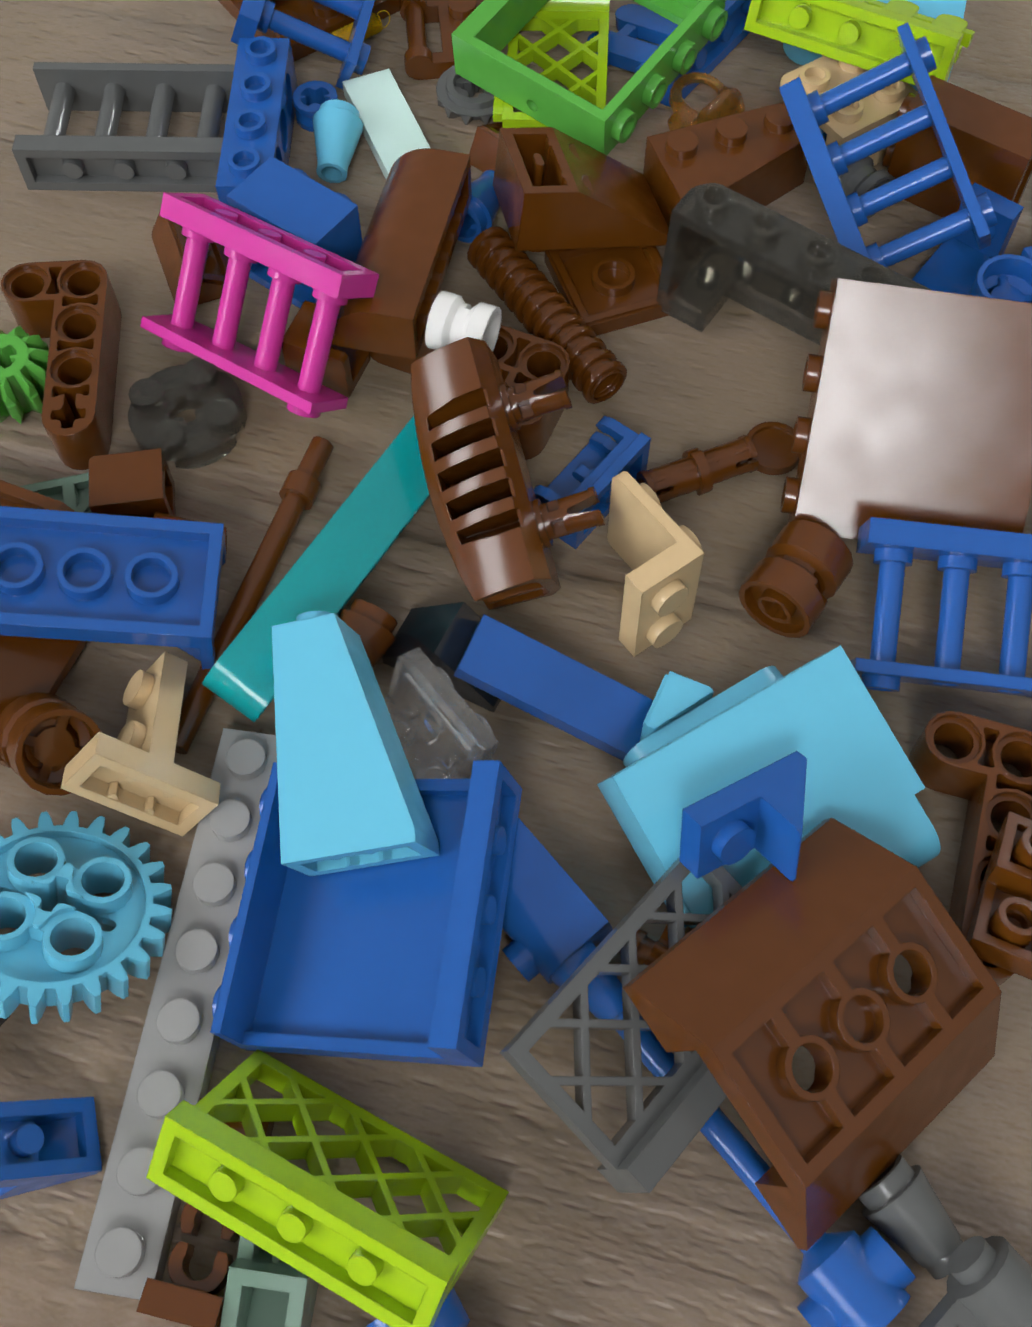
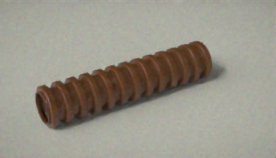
(546, 313)

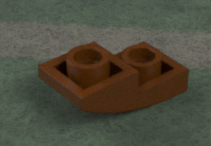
(1003, 911)

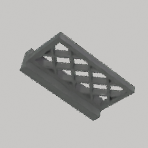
(682, 1099)

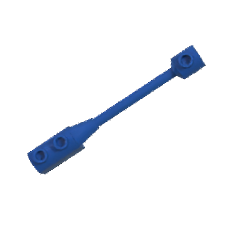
(552, 932)

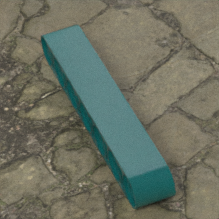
(326, 571)

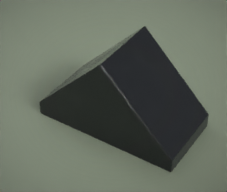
(443, 637)

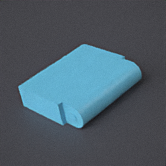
(851, 772)

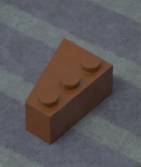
(744, 151)

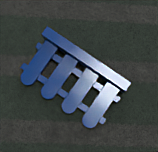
(639, 22)

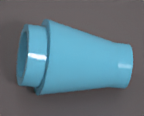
(336, 136)

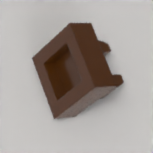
(186, 1299)

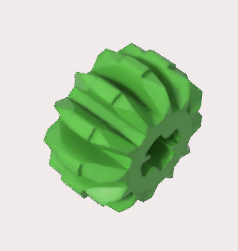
(21, 373)

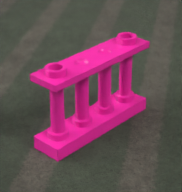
(289, 263)

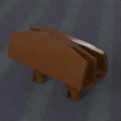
(481, 477)

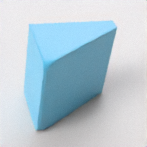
(673, 699)

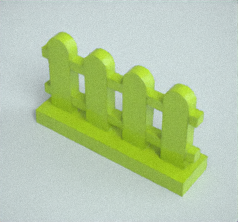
(859, 30)

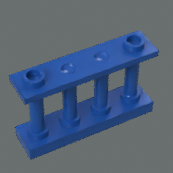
(354, 53)
(831, 160)
(958, 555)

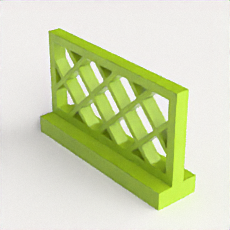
(311, 1215)

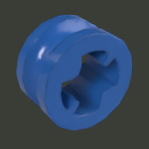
(308, 99)

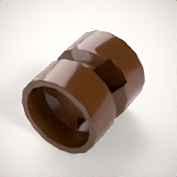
(796, 578)
(41, 737)

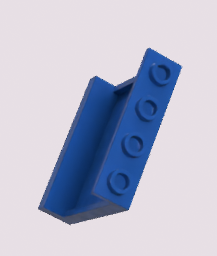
(380, 954)

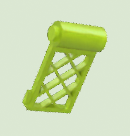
(559, 22)

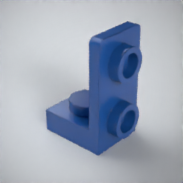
(959, 259)

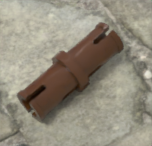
(701, 469)

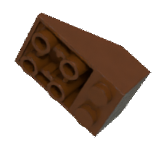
(571, 195)

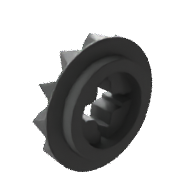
(456, 96)

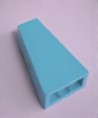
(339, 760)

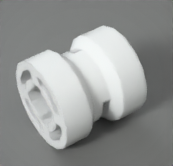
(454, 320)

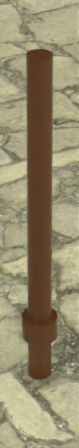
(297, 495)

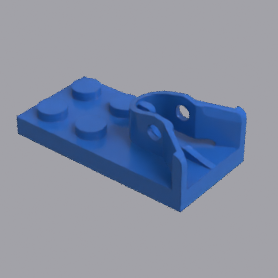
(110, 579)

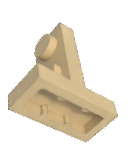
(138, 767)

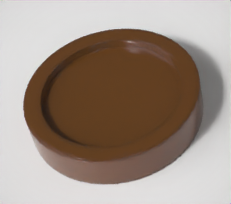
(774, 448)

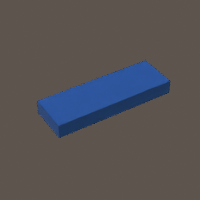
(553, 687)

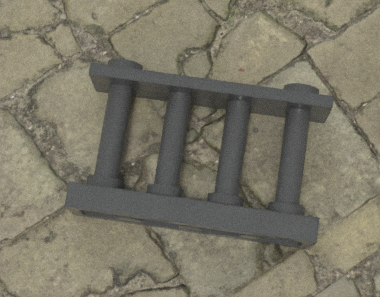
(126, 162)

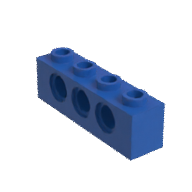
(258, 110)

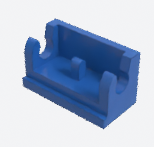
(596, 467)

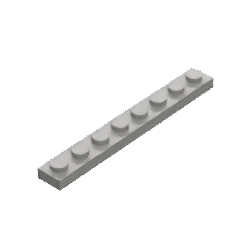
(176, 1050)

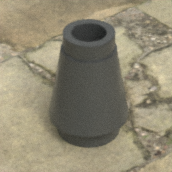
(912, 1216)

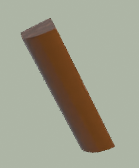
(410, 250)

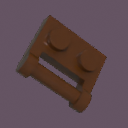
(418, 59)

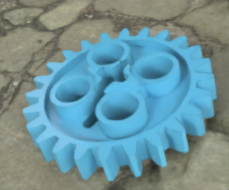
(62, 914)

